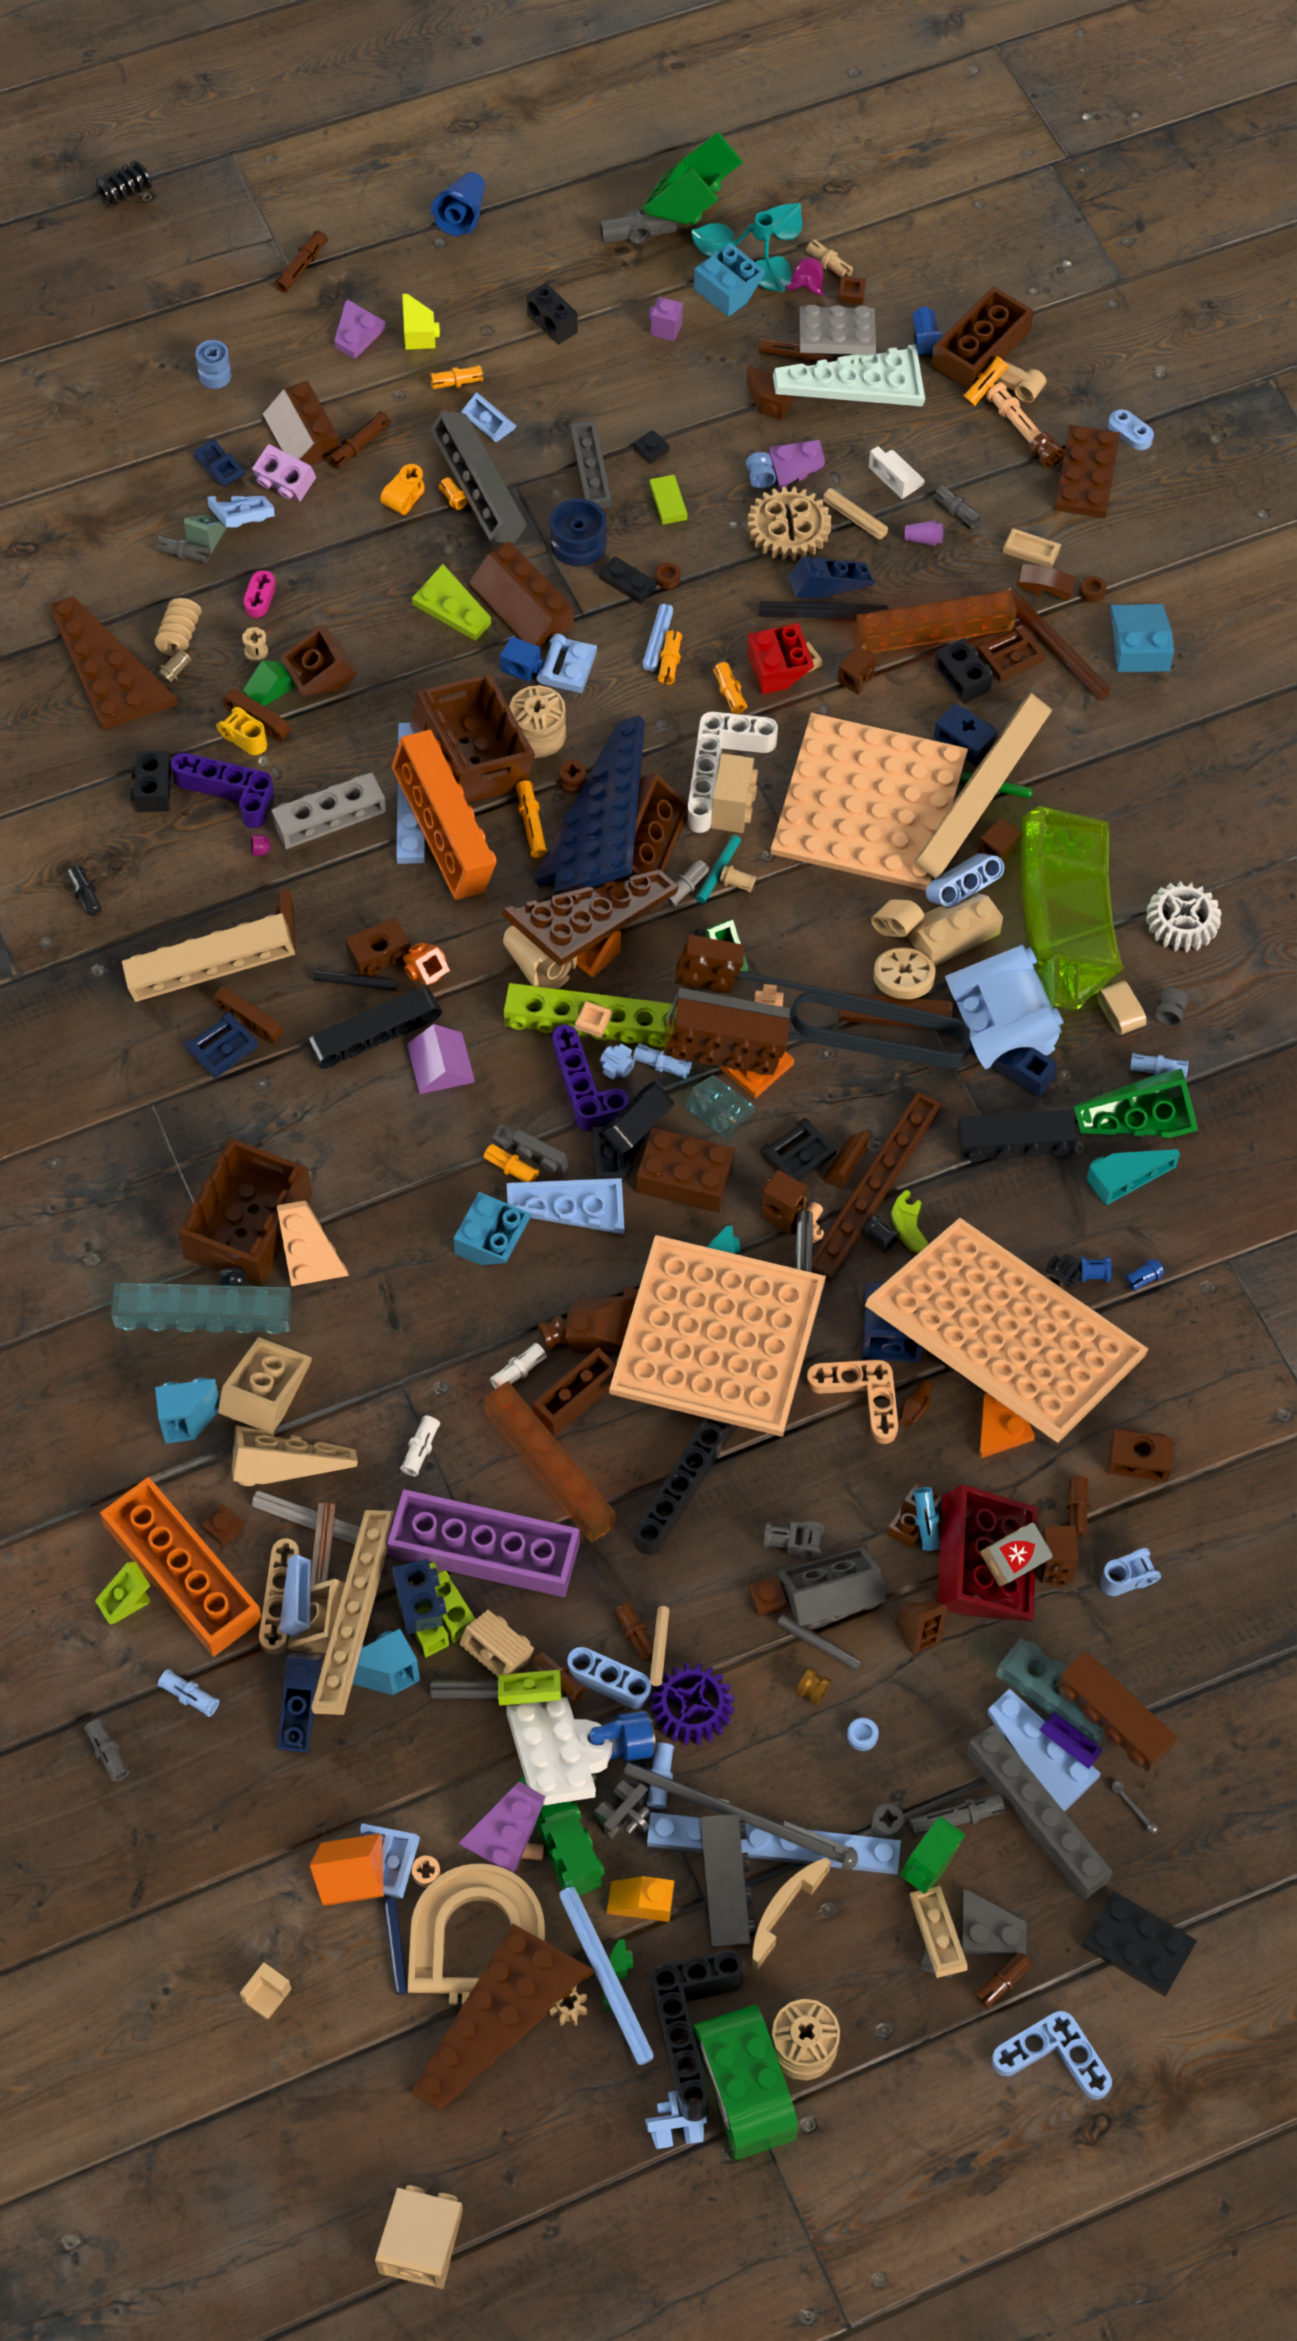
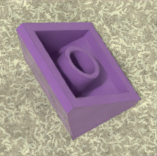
(440, 1059)

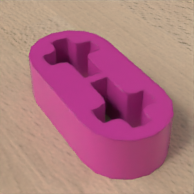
(254, 592)

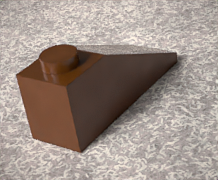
(922, 1624)

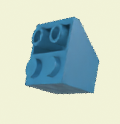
(728, 279)
(490, 1231)
(186, 1408)
(387, 1664)

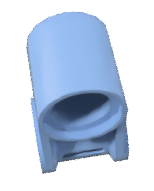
(1133, 1569)

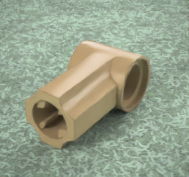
(1024, 384)

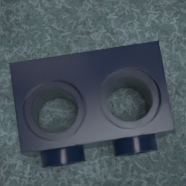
(413, 1597)

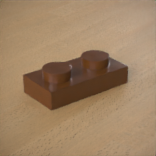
(286, 907)

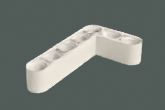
(716, 733)

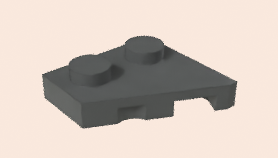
(990, 1928)

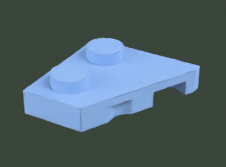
(398, 1857)

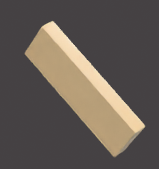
(938, 1932)

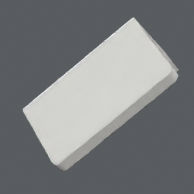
(895, 472)

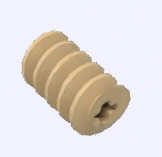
(177, 626)

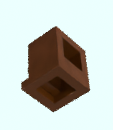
(857, 669)

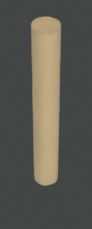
(659, 1646)

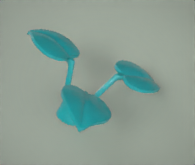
(782, 220)

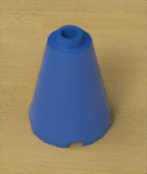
(459, 205)

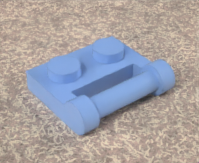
(575, 665)

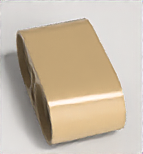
(897, 918)
(1121, 1007)

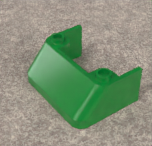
(692, 182)

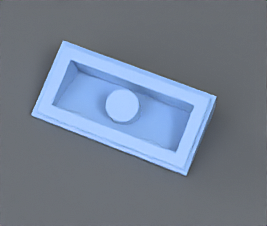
(488, 418)

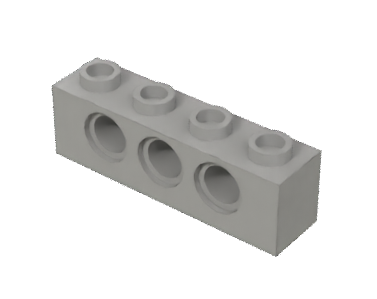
(323, 821)

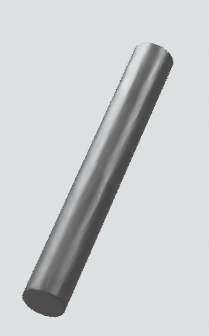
(819, 1642)

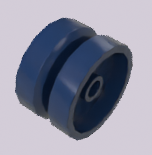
(578, 532)

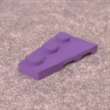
(506, 1828)

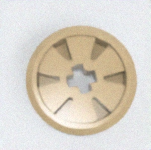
(904, 973)

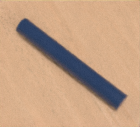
(395, 1946)

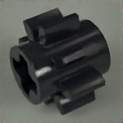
(1064, 1271)

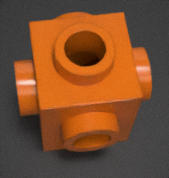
(425, 963)

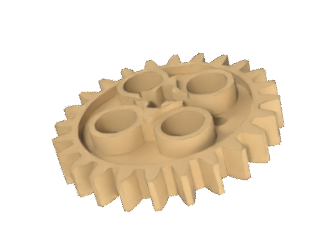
(807, 520)

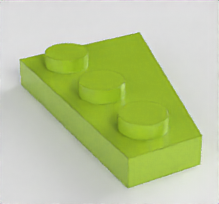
(452, 604)

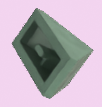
(204, 530)

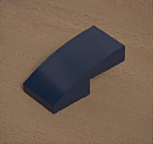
(217, 463)

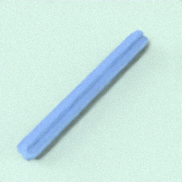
(606, 1975)

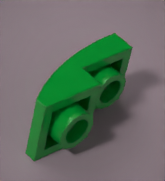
(621, 1960)

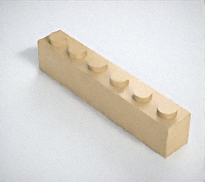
(208, 957)

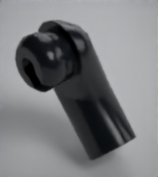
(230, 1275)

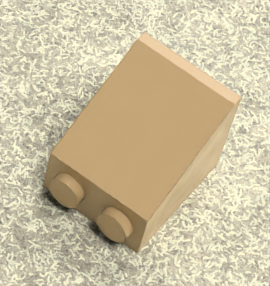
(419, 2237)

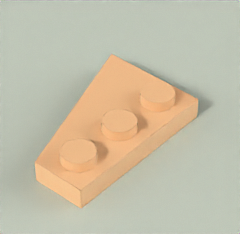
(306, 1247)

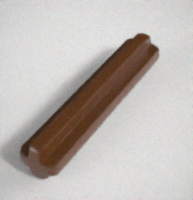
(322, 1542)

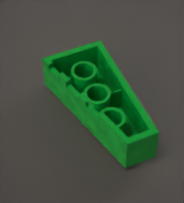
(569, 1846)

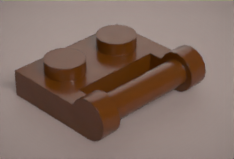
(1013, 658)

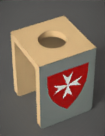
(1016, 1554)

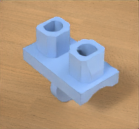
(661, 2126)

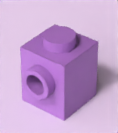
(666, 318)

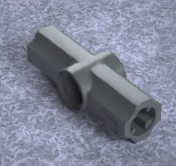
(634, 226)

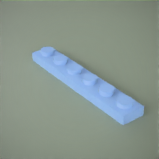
(409, 834)

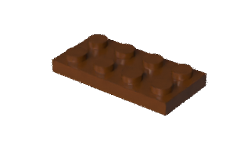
(1087, 471)

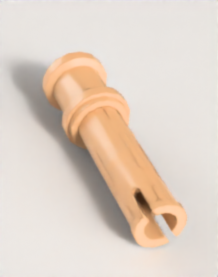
(1010, 408)

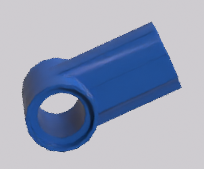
(925, 330)

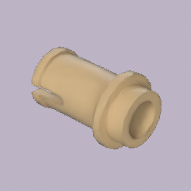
(737, 878)

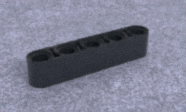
(374, 1027)

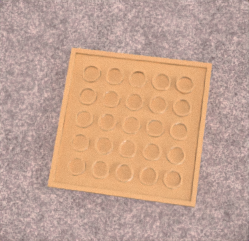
(867, 799)
(718, 1335)

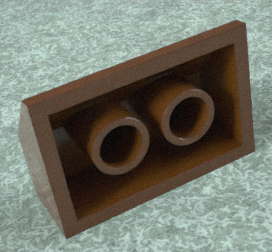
(301, 424)

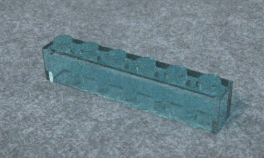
(202, 1307)

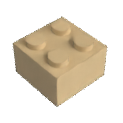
(734, 793)

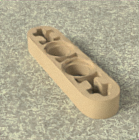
(275, 1596)

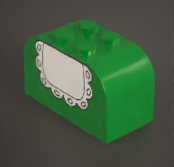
(746, 2082)

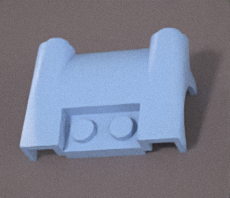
(1005, 1005)

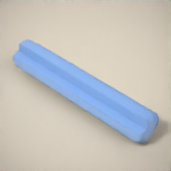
(657, 637)

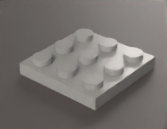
(837, 330)

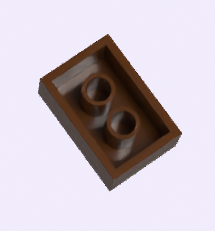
(685, 1170)

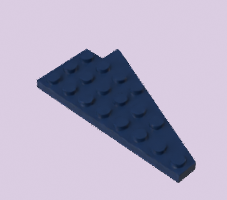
(601, 825)

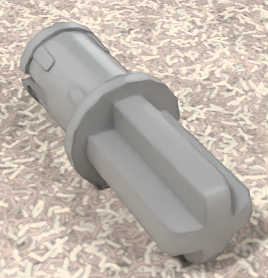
(687, 882)

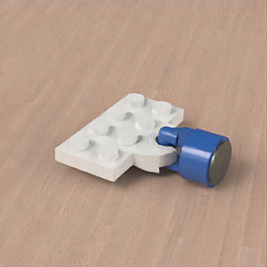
(564, 1751)

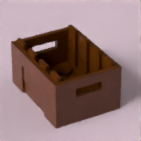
(488, 727)
(237, 1182)

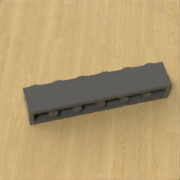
(478, 477)
(1039, 1813)

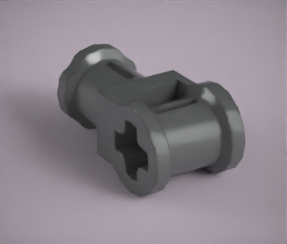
(796, 1538)

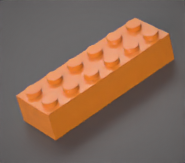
(443, 814)
(181, 1566)

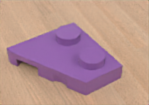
(357, 330)
(795, 461)

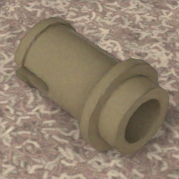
(174, 666)

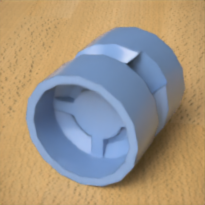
(213, 364)

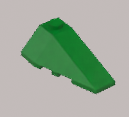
(1143, 1108)

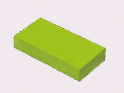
(668, 499)

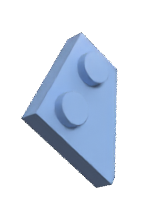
(241, 510)

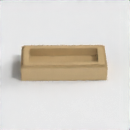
(1031, 548)

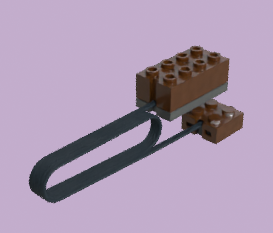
(756, 1034)

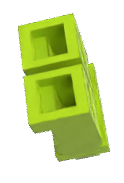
(455, 1620)

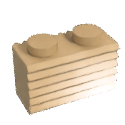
(496, 1644)

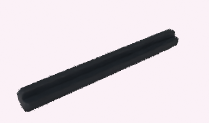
(816, 610)

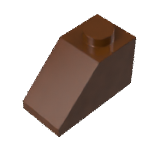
(763, 393)

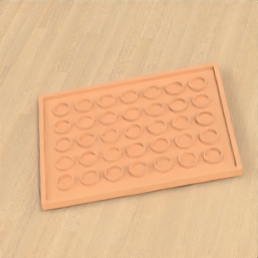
(1007, 1329)

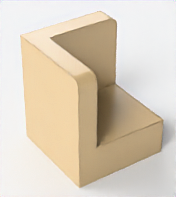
(265, 1991)

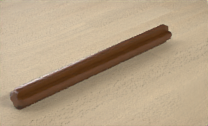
(1060, 647)

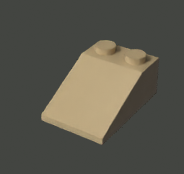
(263, 1385)

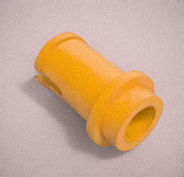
(455, 496)

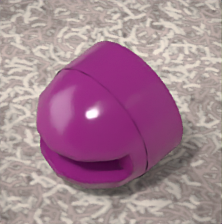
(259, 845)

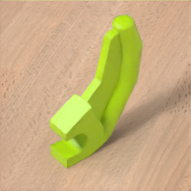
(905, 1221)

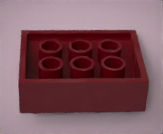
(968, 1525)

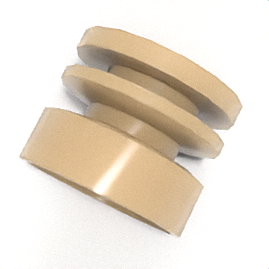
(541, 717)
(806, 2057)

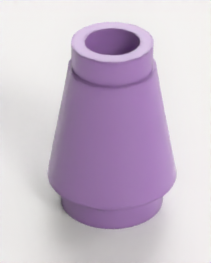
(925, 533)

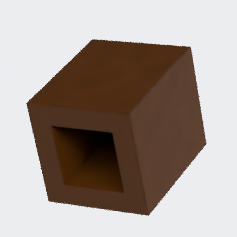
(1001, 840)

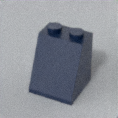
(884, 1340)

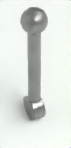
(1118, 1788)

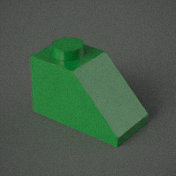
(932, 1855)

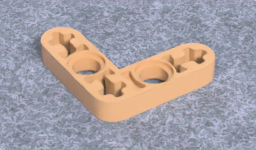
(872, 1386)

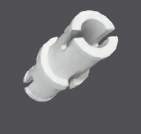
(519, 1366)
(420, 1446)

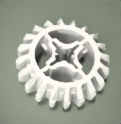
(1184, 926)

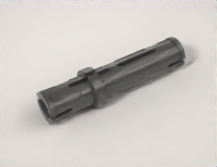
(964, 1813)

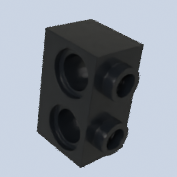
(552, 313)
(963, 670)
(155, 781)

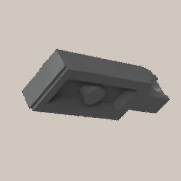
(530, 1147)

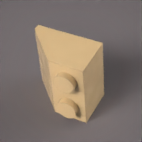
(323, 1610)

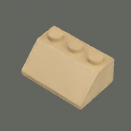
(957, 928)

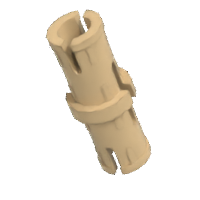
(829, 259)

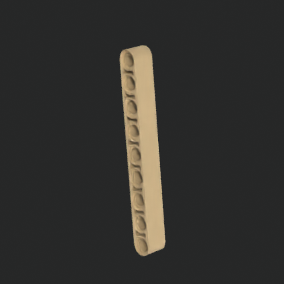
(983, 786)

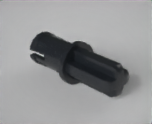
(84, 890)

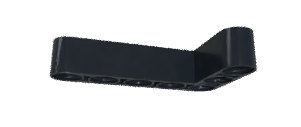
(680, 2026)

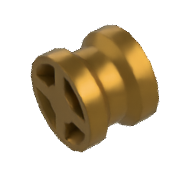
(813, 1686)

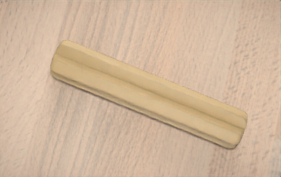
(855, 513)

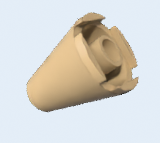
(534, 963)

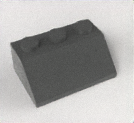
(833, 1586)

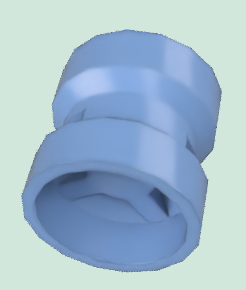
(760, 470)

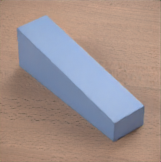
(296, 1598)

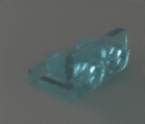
(719, 1106)

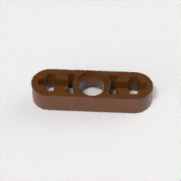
(273, 724)
(247, 1015)

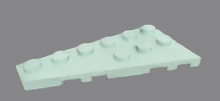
(876, 378)

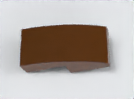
(1040, 578)
(903, 1525)

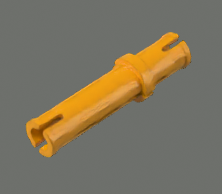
(529, 810)

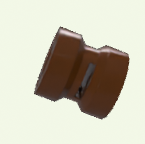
(1046, 449)

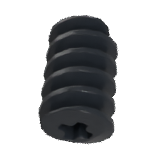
(122, 182)

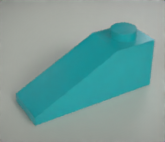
(1127, 1171)

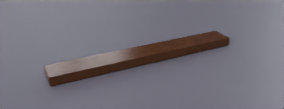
(874, 1185)

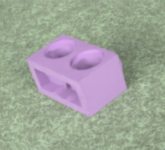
(287, 469)

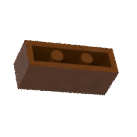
(575, 1392)

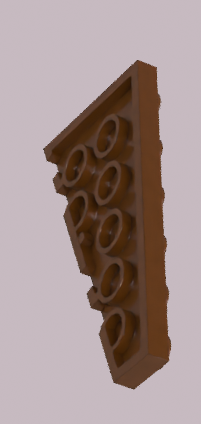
(505, 2004)

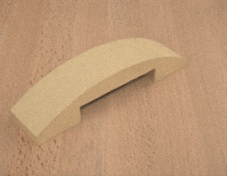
(808, 1880)

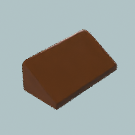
(847, 1159)

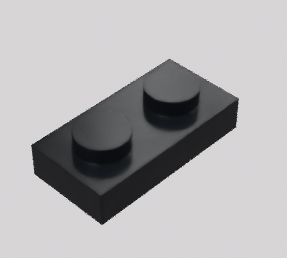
(627, 580)

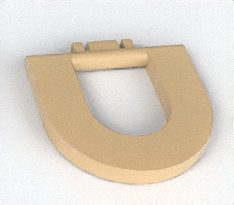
(437, 1904)

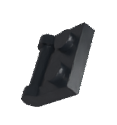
(802, 1158)

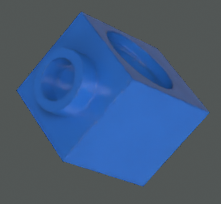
(520, 659)

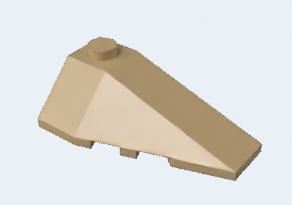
(270, 1459)

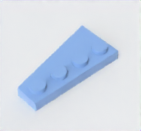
(573, 1202)

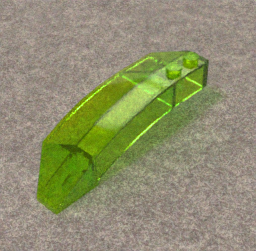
(1068, 904)

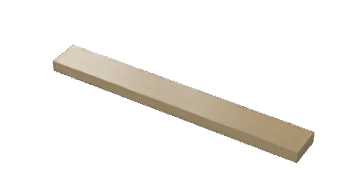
(353, 1613)

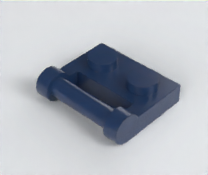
(225, 1050)

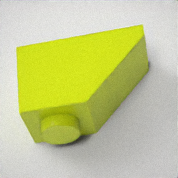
(419, 325)

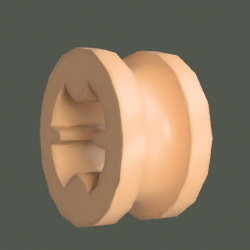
(418, 1864)

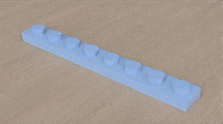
(684, 1834)

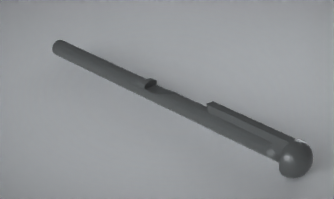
(787, 1831)

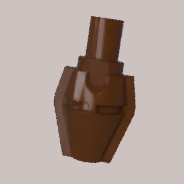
(916, 1404)

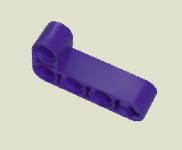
(193, 774)
(581, 1077)

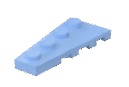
(1053, 1766)

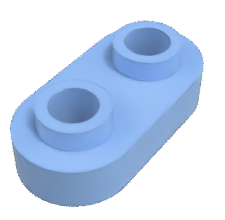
(1129, 429)

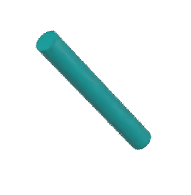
(717, 870)

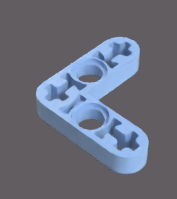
(1051, 2041)

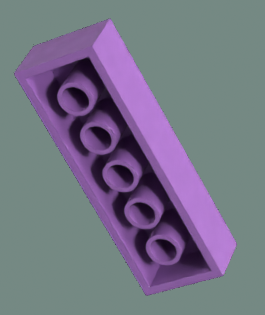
(484, 1543)

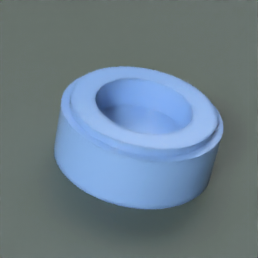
(862, 1734)

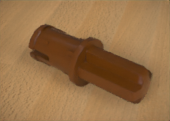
(1078, 1504)
(634, 1631)
(569, 1684)
(1004, 1979)

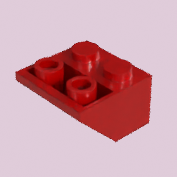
(778, 657)

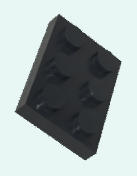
(1139, 1943)

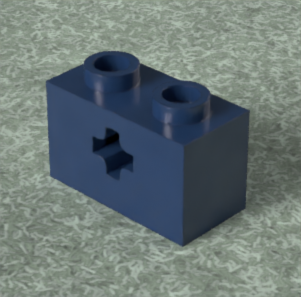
(965, 730)

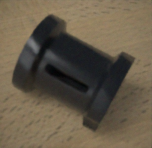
(881, 1233)

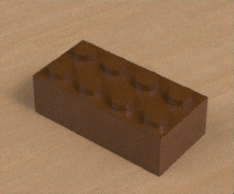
(981, 335)

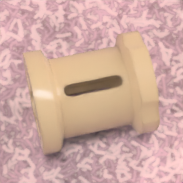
(260, 639)

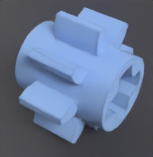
(617, 1061)

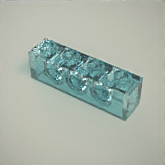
(1040, 1689)

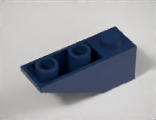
(827, 577)
(1027, 1068)
(298, 1694)

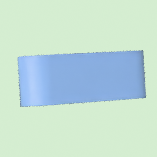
(976, 880)
(616, 1690)

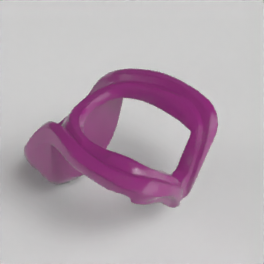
(807, 274)

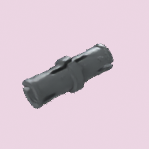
(957, 506)
(183, 549)
(106, 1750)

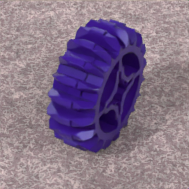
(671, 1690)

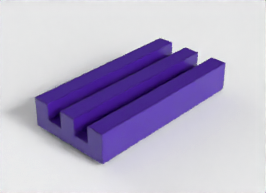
(1071, 1740)

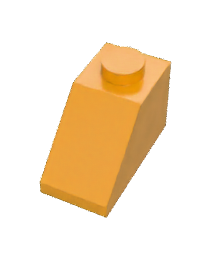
(641, 1898)

